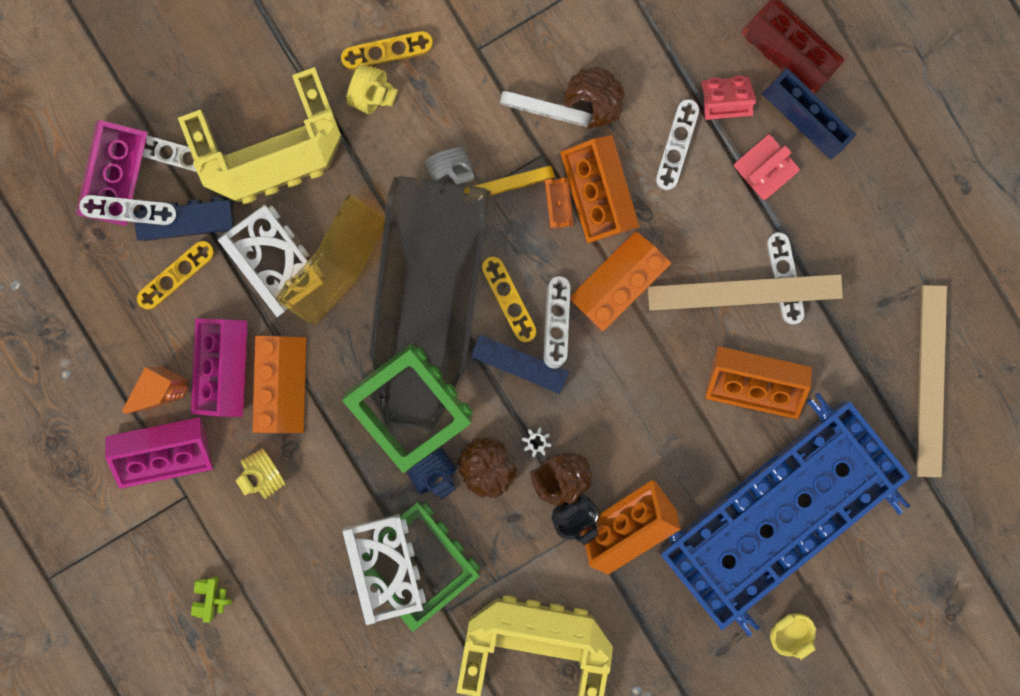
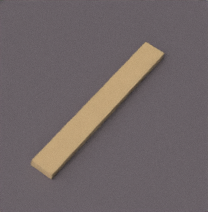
(745, 292)
(931, 381)

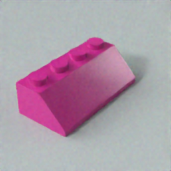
(112, 167)
(219, 367)
(158, 453)

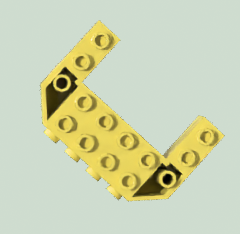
(271, 162)
(539, 631)

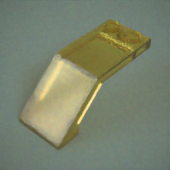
(335, 263)

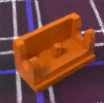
(559, 203)

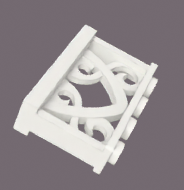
(238, 250)
(371, 600)

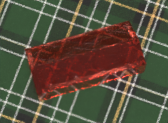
(792, 44)

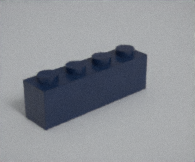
(808, 114)
(190, 220)
(519, 364)

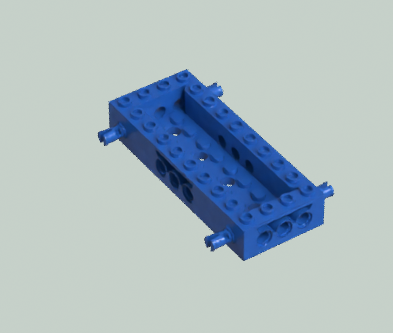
(772, 499)

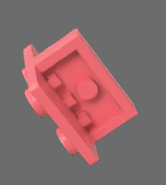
(728, 97)
(766, 167)

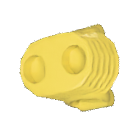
(368, 89)
(266, 472)
(794, 636)

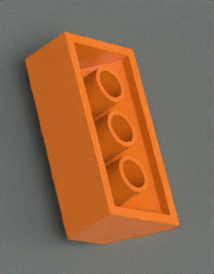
(599, 189)
(619, 281)
(758, 382)
(279, 384)
(155, 388)
(631, 528)

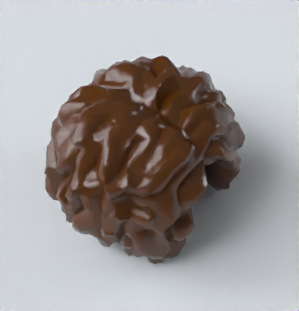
(601, 89)
(486, 468)
(562, 478)

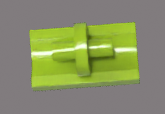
(209, 587)

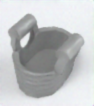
(450, 164)

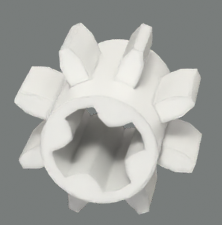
(532, 436)

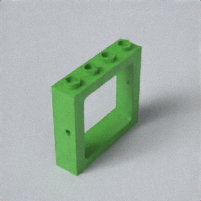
(431, 375)
(469, 574)

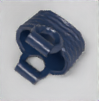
(429, 469)

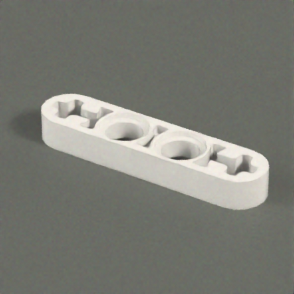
(545, 109)
(678, 145)
(177, 157)
(128, 207)
(791, 273)
(559, 322)

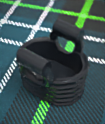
(574, 518)

